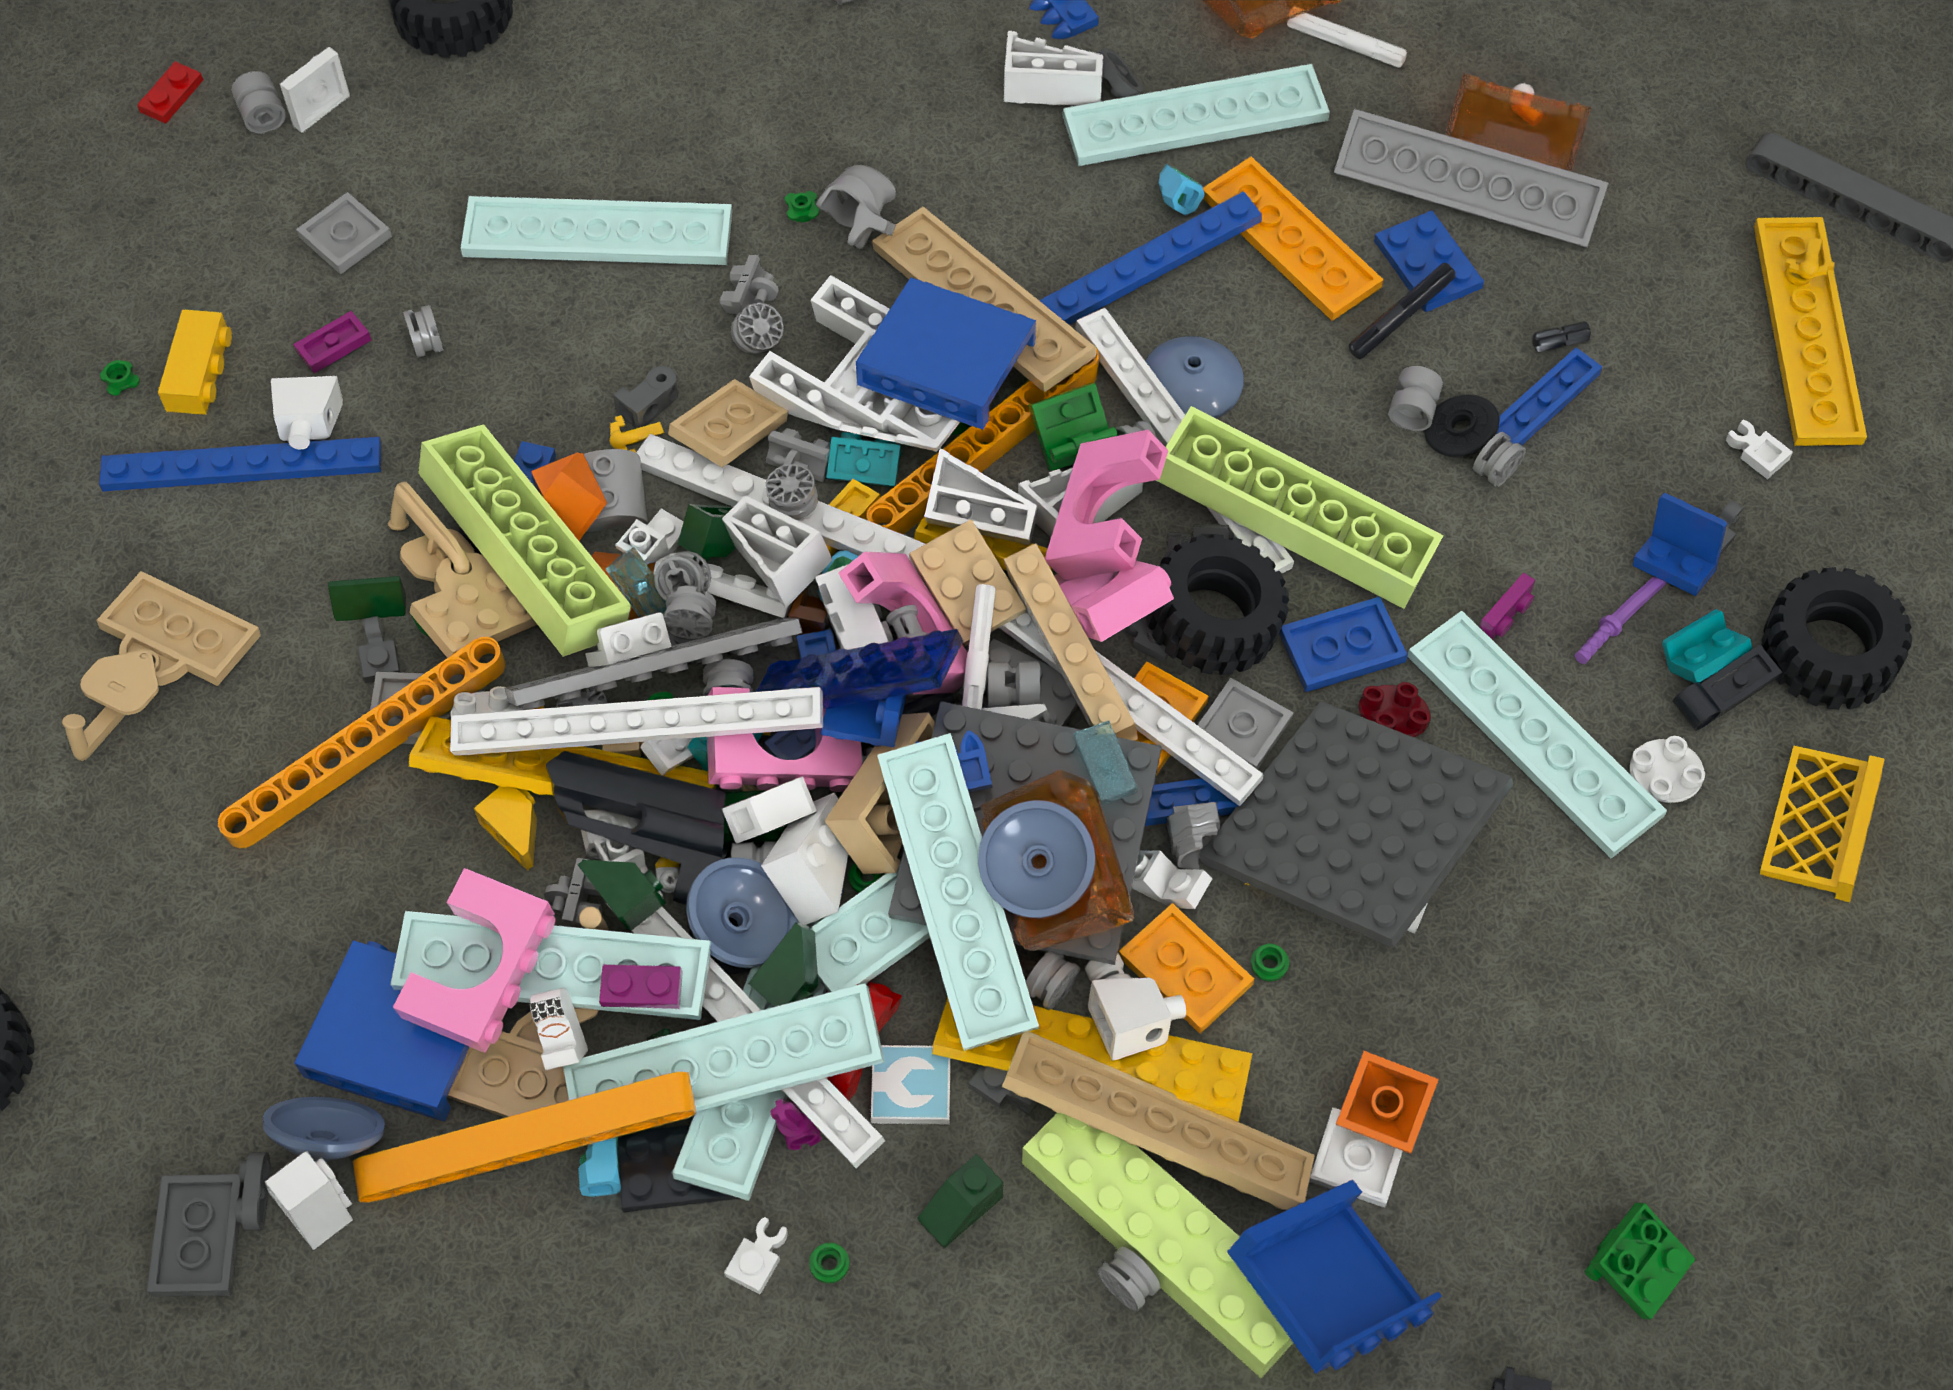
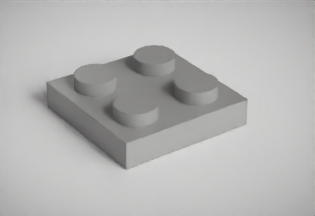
(344, 233)
(1246, 722)

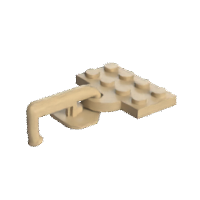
(469, 593)
(162, 640)
(512, 1072)

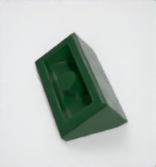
(367, 598)

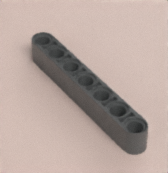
(1853, 195)

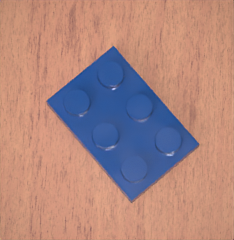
(1419, 248)
(1343, 644)

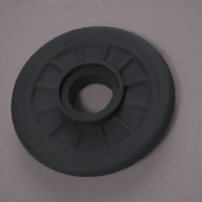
(1455, 443)

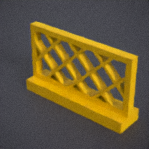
(1855, 828)

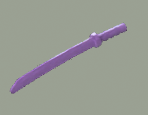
(1612, 624)

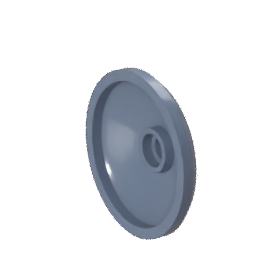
(1211, 386)
(1018, 838)
(742, 892)
(323, 1127)

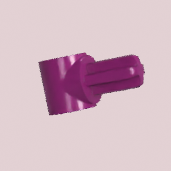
(794, 1125)

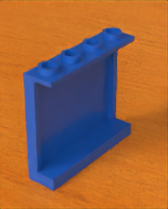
(944, 352)
(370, 1049)
(1329, 1279)

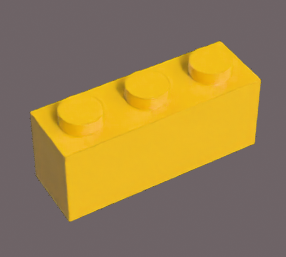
(194, 362)

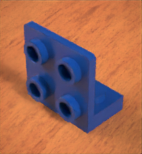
(1682, 545)
(866, 722)

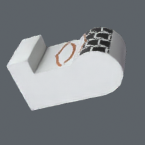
(558, 1028)

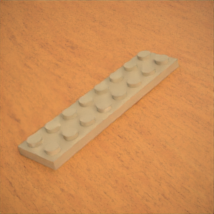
(935, 254)
(1159, 1121)

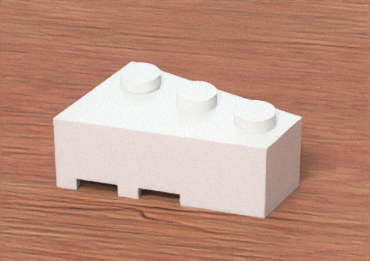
(1050, 74)
(1050, 491)
(966, 494)
(777, 547)
(852, 622)
(809, 865)
(310, 1198)

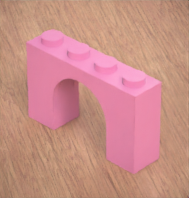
(1100, 469)
(895, 583)
(1117, 598)
(742, 761)
(476, 1013)

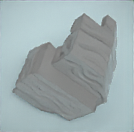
(1191, 830)

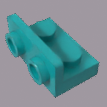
(864, 460)
(1704, 647)

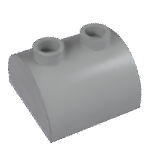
(622, 485)

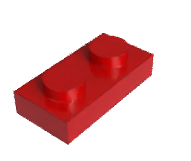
(170, 92)

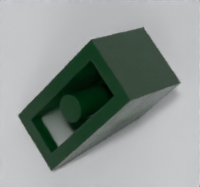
(706, 532)
(625, 889)
(790, 970)
(961, 1201)

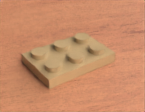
(728, 423)
(954, 568)

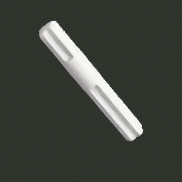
(1349, 39)
(978, 655)

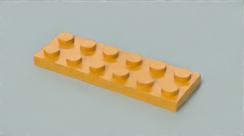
(1297, 241)

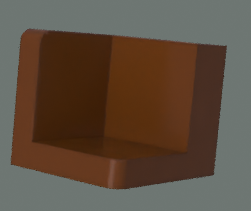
(810, 613)

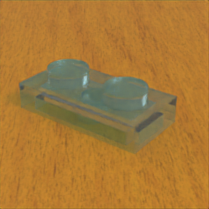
(636, 583)
(1105, 762)

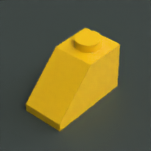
(511, 821)

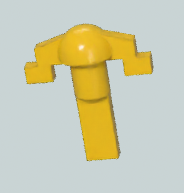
(1809, 268)
(621, 440)

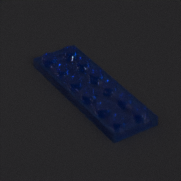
(870, 670)

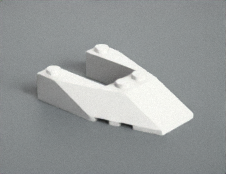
(839, 400)

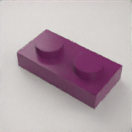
(332, 342)
(1515, 600)
(641, 986)

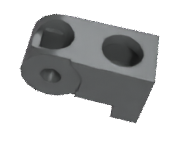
(647, 398)

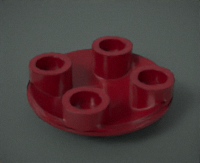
(1396, 708)

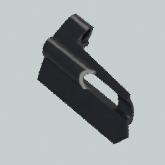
(676, 816)

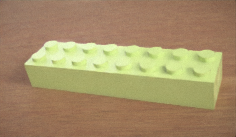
(1298, 507)
(522, 538)
(1162, 1223)

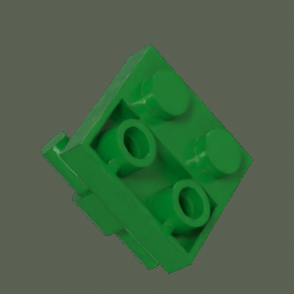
(1068, 421)
(1641, 1261)

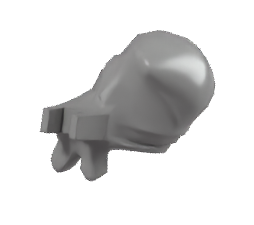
(864, 195)

